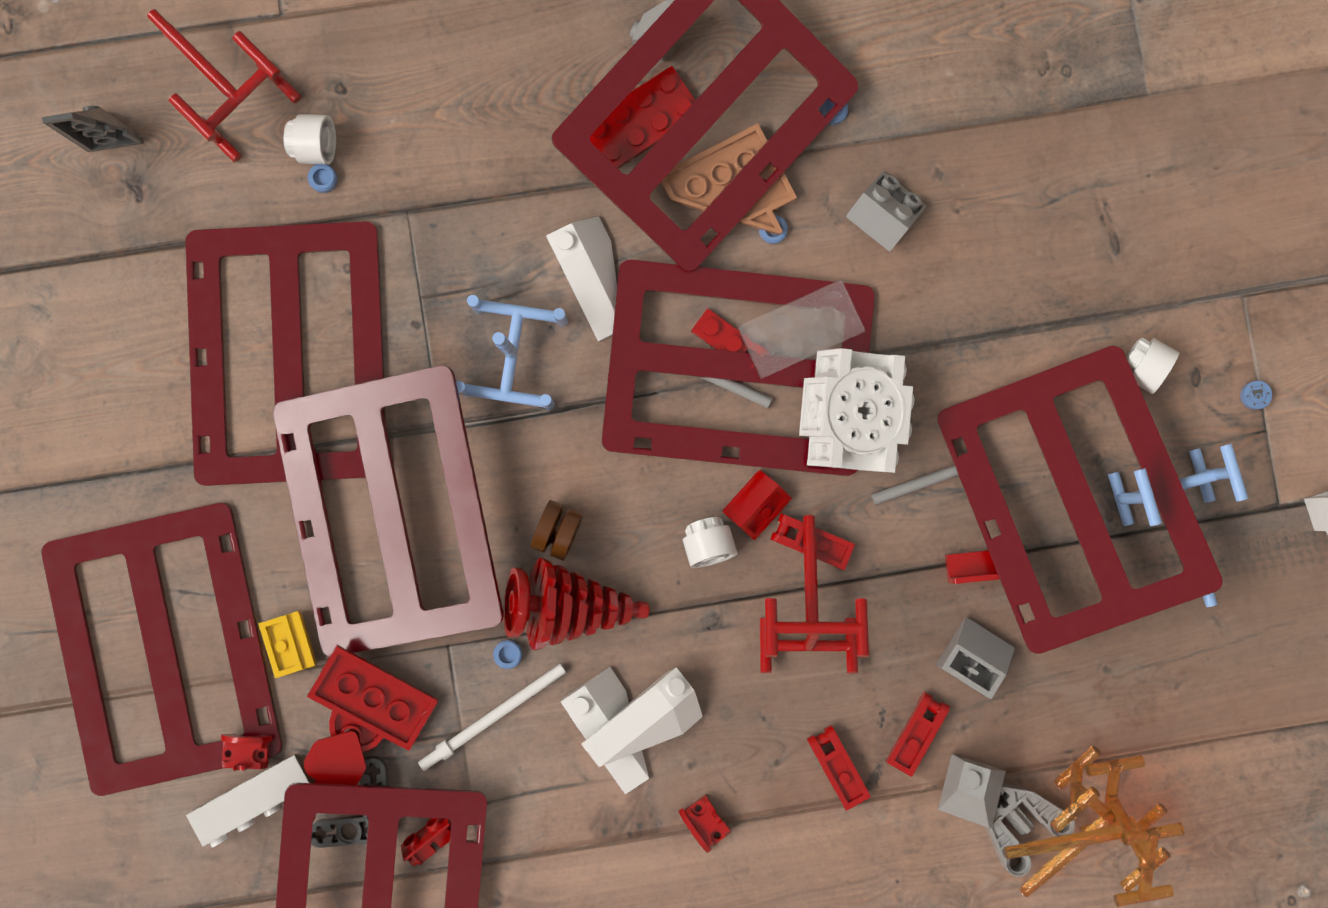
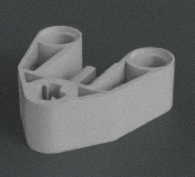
(1039, 808)

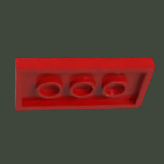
(642, 118)

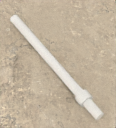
(446, 748)

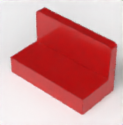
(757, 504)
(970, 567)

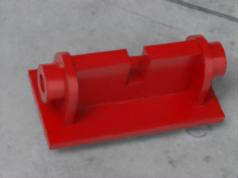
(418, 846)

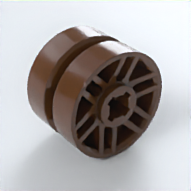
(556, 530)

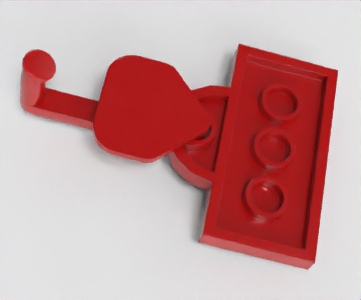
(362, 701)

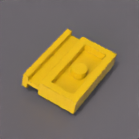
(287, 644)

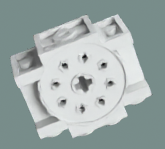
(856, 410)

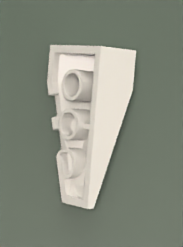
(589, 267)
(595, 705)
(651, 718)

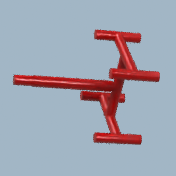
(235, 97)
(855, 629)

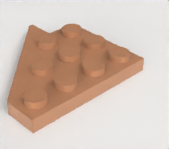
(706, 174)

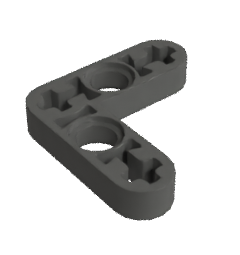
(328, 824)

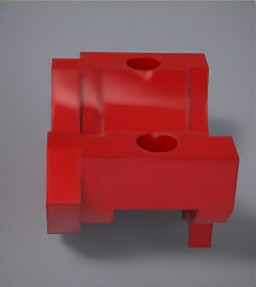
(245, 751)
(704, 823)

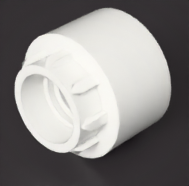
(310, 139)
(1151, 363)
(708, 542)

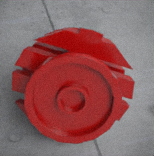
(562, 605)

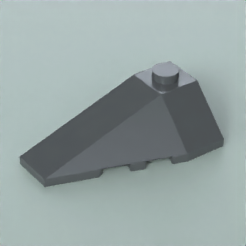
(93, 129)

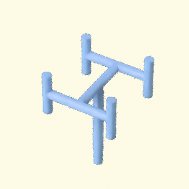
(509, 347)
(1202, 478)

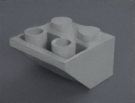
(886, 210)
(977, 658)

